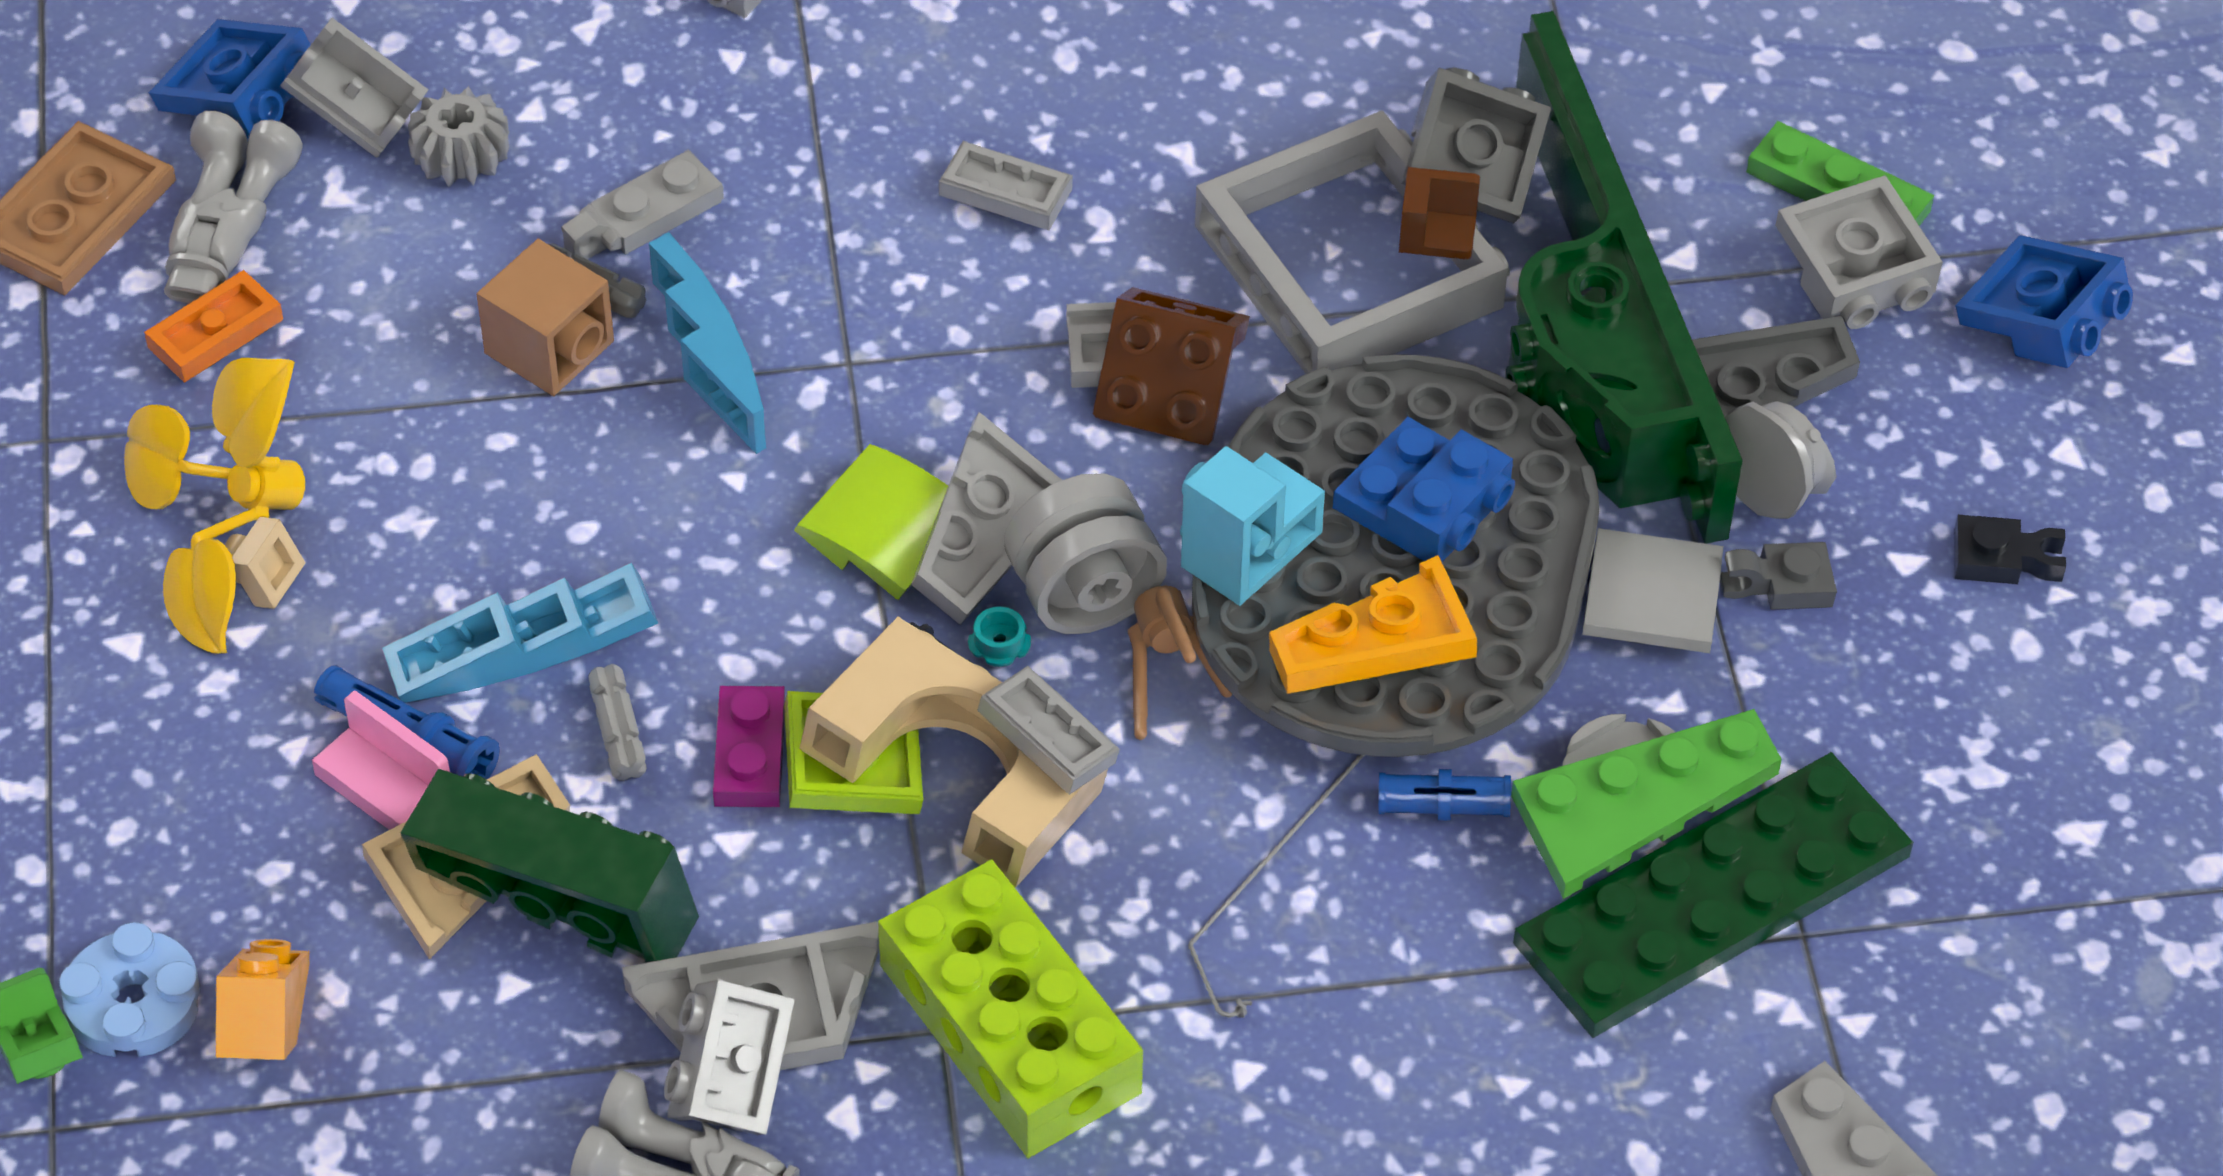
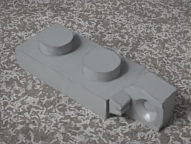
(644, 208)

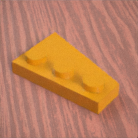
(1383, 634)

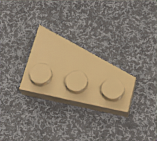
(427, 904)

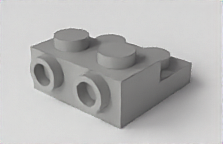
(1860, 252)

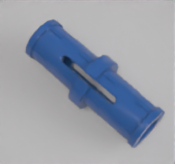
(1444, 794)

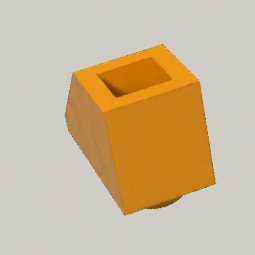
(261, 1001)

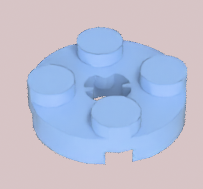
(122, 960)

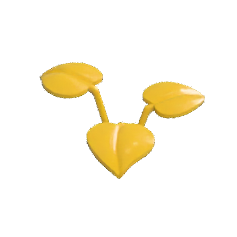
(247, 411)

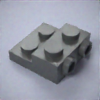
(1480, 132)

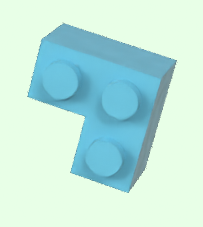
(1246, 521)

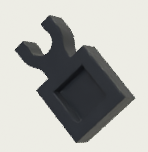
(1998, 550)

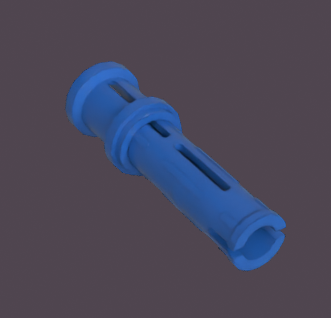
(462, 749)

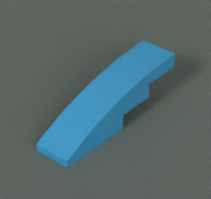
(710, 344)
(508, 641)

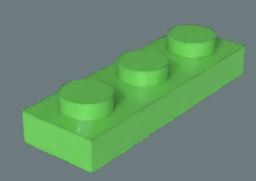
(1816, 169)

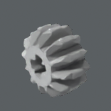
(458, 136)

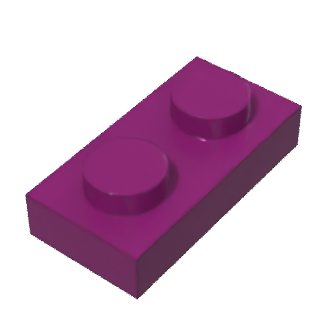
(749, 746)

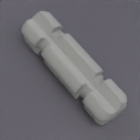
(617, 722)

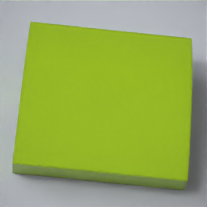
(877, 518)

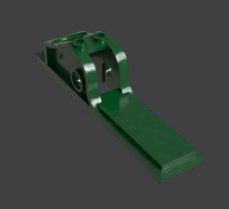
(1623, 343)

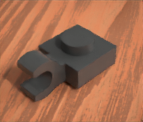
(1785, 572)

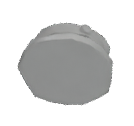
(1780, 458)

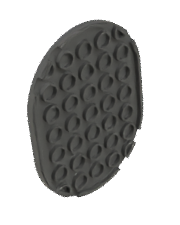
(1514, 579)

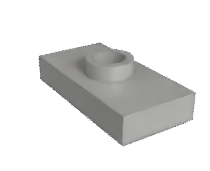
(1005, 185)
(1048, 730)

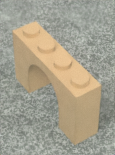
(918, 683)

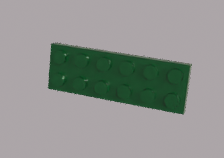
(1711, 894)

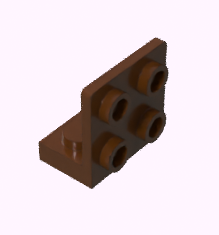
(1167, 364)

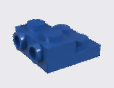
(234, 72)
(2048, 299)
(1427, 489)

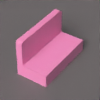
(378, 763)

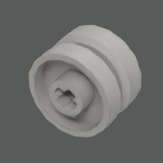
(1084, 553)

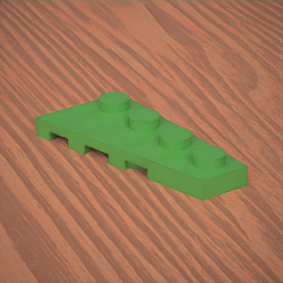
(1617, 802)

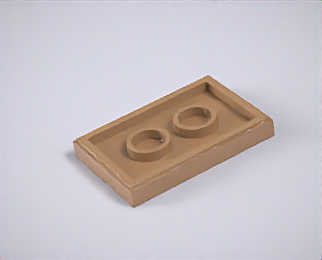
(77, 206)

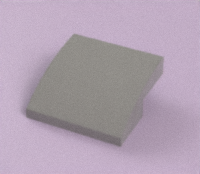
(1653, 590)

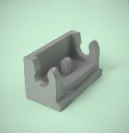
(354, 87)

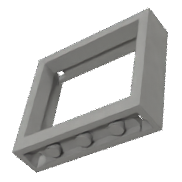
(1277, 295)

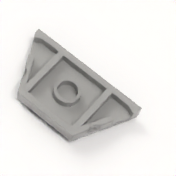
(819, 970)

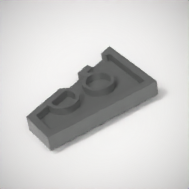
(1778, 362)

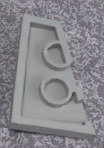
(967, 539)
(1838, 1132)

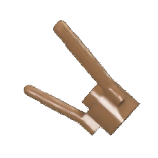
(1166, 628)

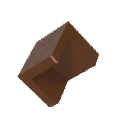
(1439, 213)

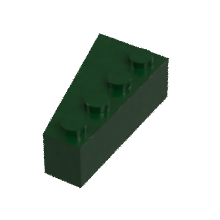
(554, 865)

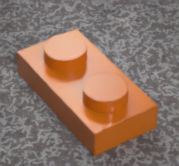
(213, 326)

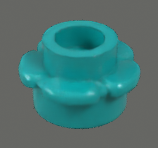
(999, 624)

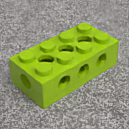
(1010, 1008)

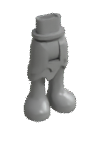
(215, 222)
(630, 1122)

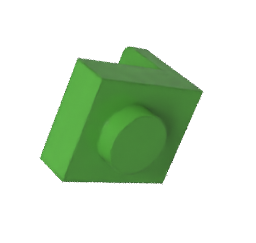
(33, 1028)

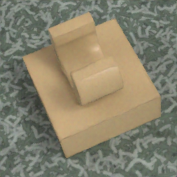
(265, 561)

